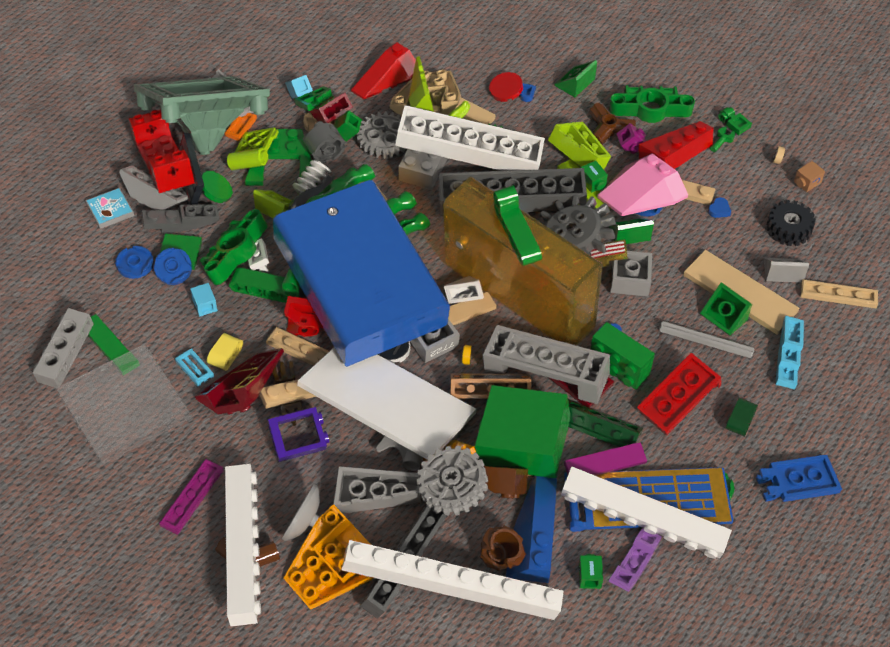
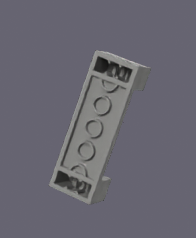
(548, 358)

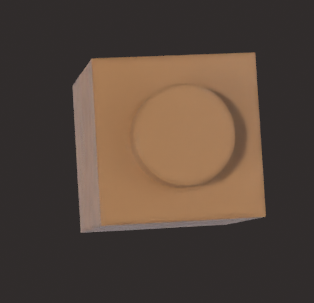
(809, 176)

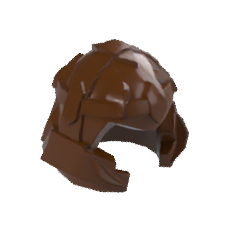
(502, 548)

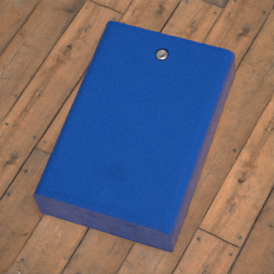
(360, 272)

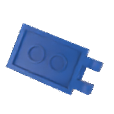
(799, 479)

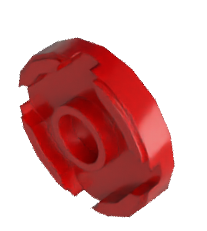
(506, 86)

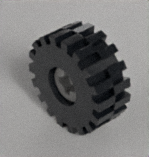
(795, 232)

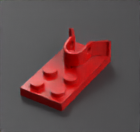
(301, 316)
(679, 393)

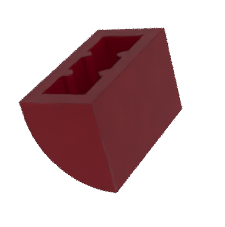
(332, 108)

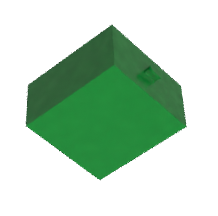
(524, 430)

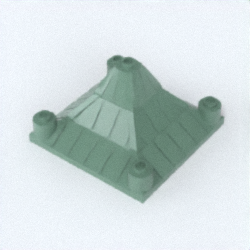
(203, 105)

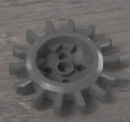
(587, 222)

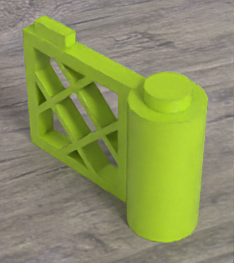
(252, 156)

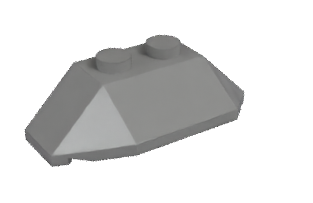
(142, 188)

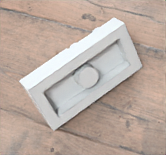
(260, 257)

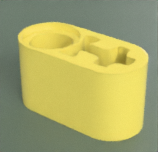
(225, 351)

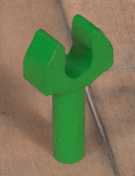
(722, 138)

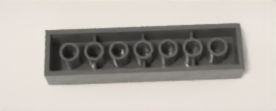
(535, 188)

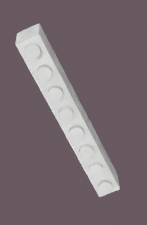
(646, 513)
(241, 545)

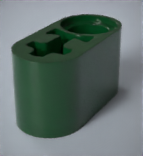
(741, 417)

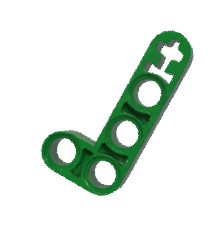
(519, 234)
(265, 284)

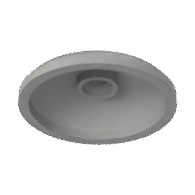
(305, 515)

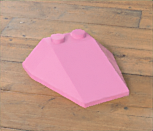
(643, 187)

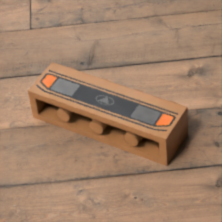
(480, 384)

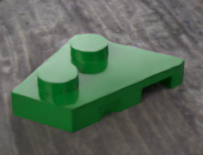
(313, 98)

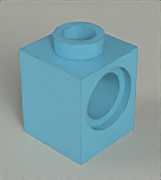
(298, 86)
(203, 299)

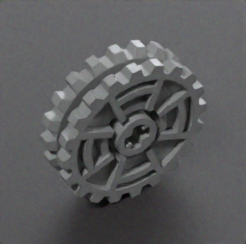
(452, 480)

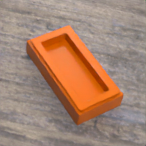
(240, 126)

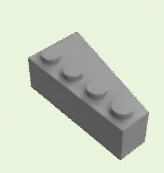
(374, 489)

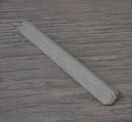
(706, 339)

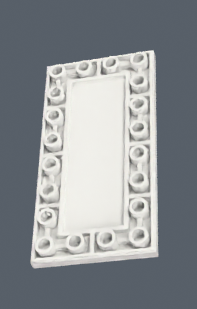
(389, 401)

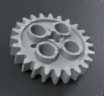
(380, 134)

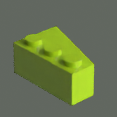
(579, 144)

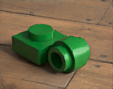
(735, 122)

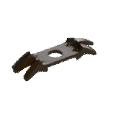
(289, 406)

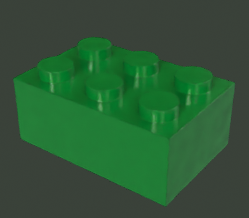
(628, 358)

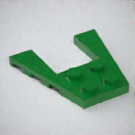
(287, 145)

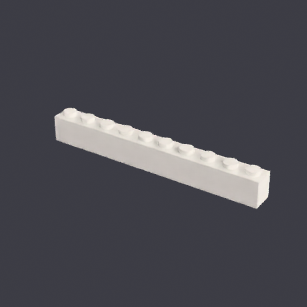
(452, 580)

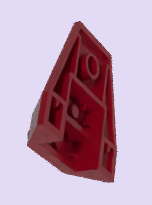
(240, 385)

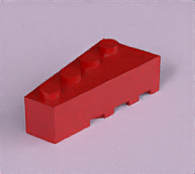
(679, 145)

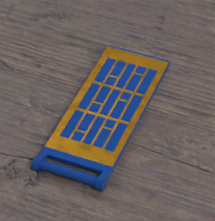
(690, 490)

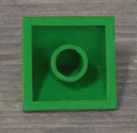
(578, 78)
(633, 230)
(727, 309)

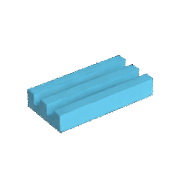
(202, 378)

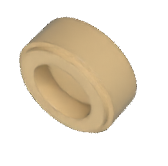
(778, 156)

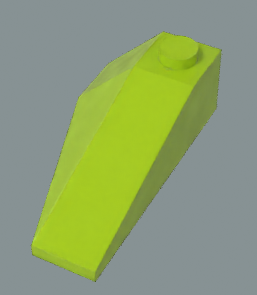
(419, 92)

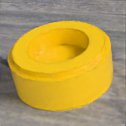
(466, 357)

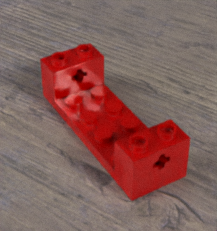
(161, 156)

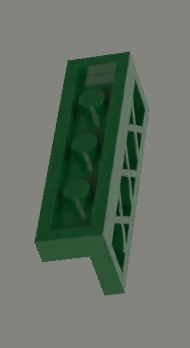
(602, 425)

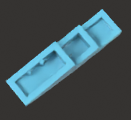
(790, 352)

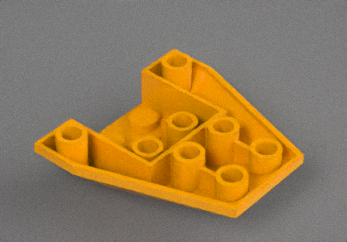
(318, 565)

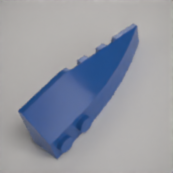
(536, 528)

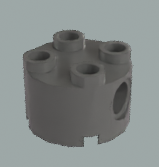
(324, 142)

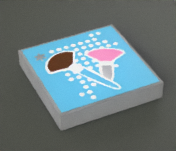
(109, 208)

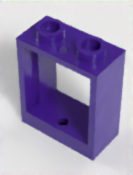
(283, 455)

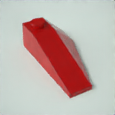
(390, 69)

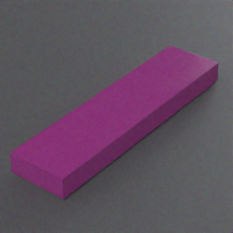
(608, 460)
(191, 496)

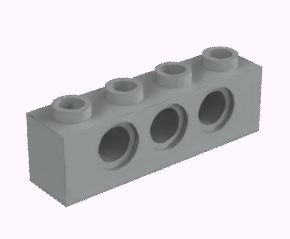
(63, 358)

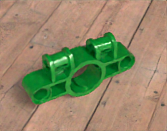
(631, 103)
(234, 246)

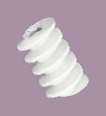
(311, 177)

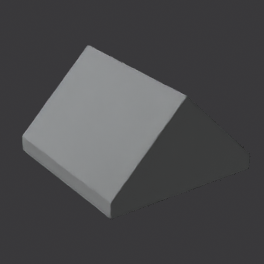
(785, 269)

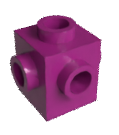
(631, 137)

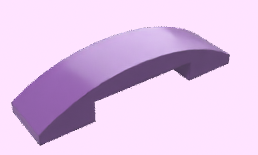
(635, 561)

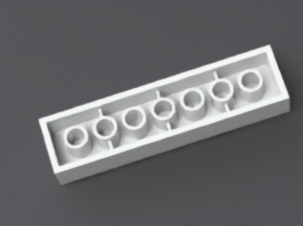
(468, 141)

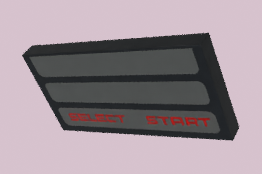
(194, 190)

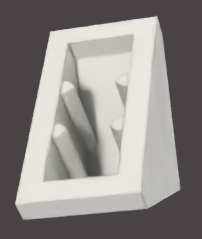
(464, 290)

